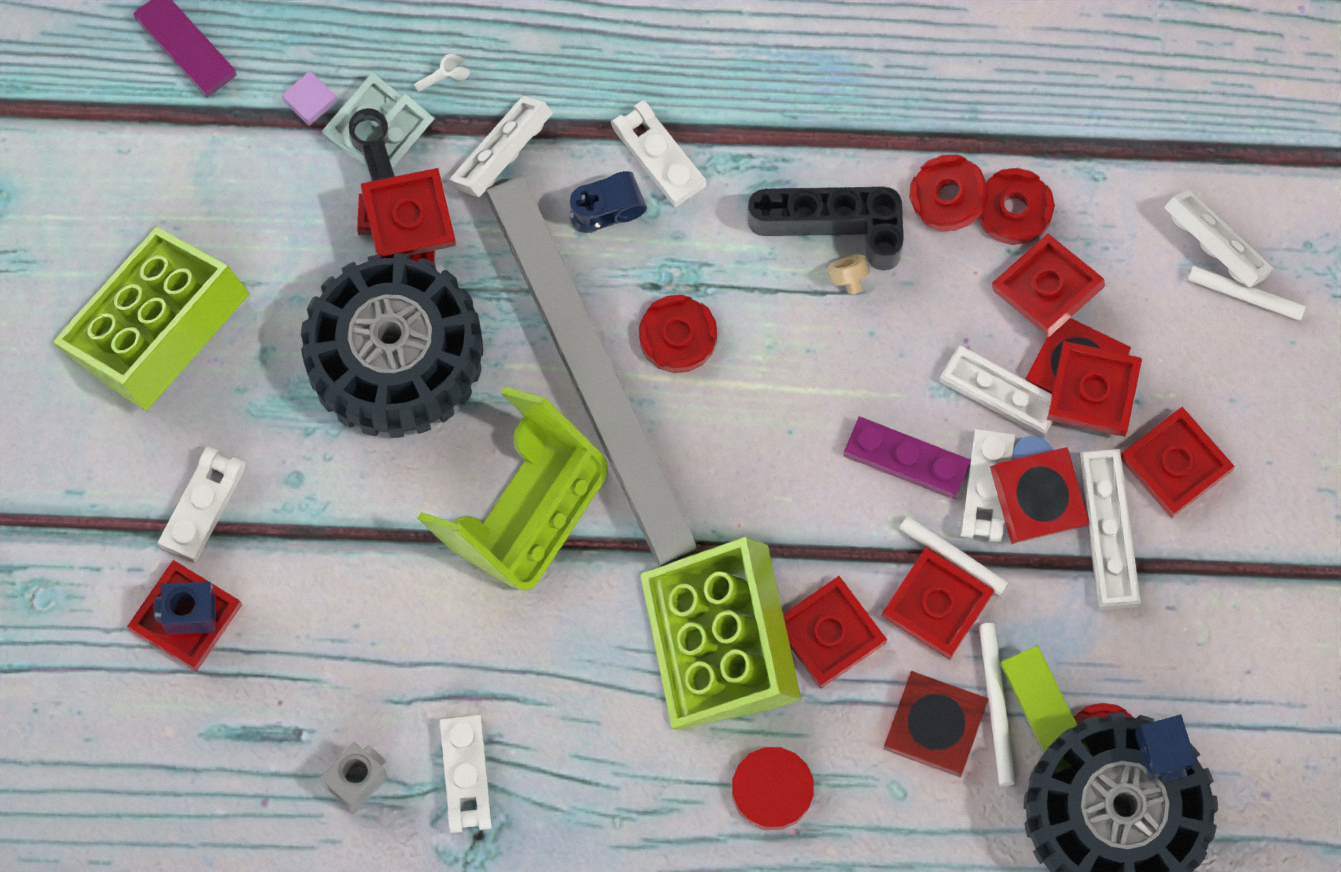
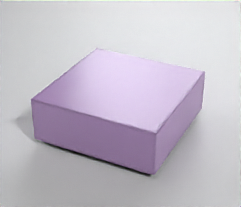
(309, 98)

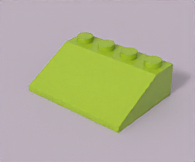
(152, 317)
(720, 634)

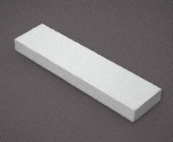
(1109, 529)

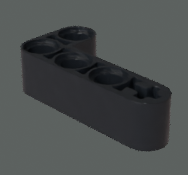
(826, 221)

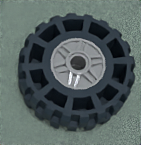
(392, 345)
(1074, 811)

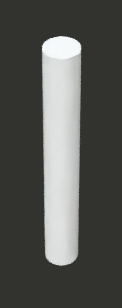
(1245, 293)
(953, 555)

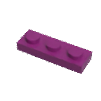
(907, 457)

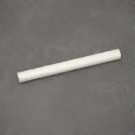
(997, 704)

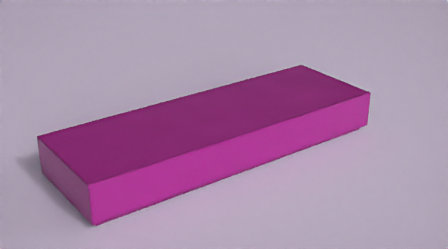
(185, 45)

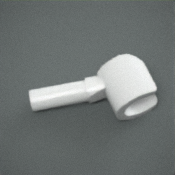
(447, 69)

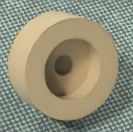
(848, 272)

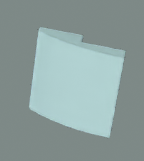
(404, 119)

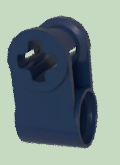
(608, 202)

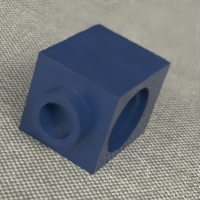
(202, 617)
(1165, 749)

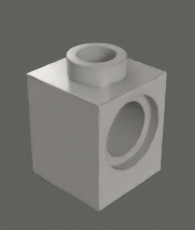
(355, 794)

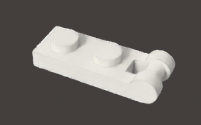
(659, 154)
(981, 493)
(201, 505)
(465, 772)

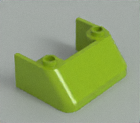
(538, 505)

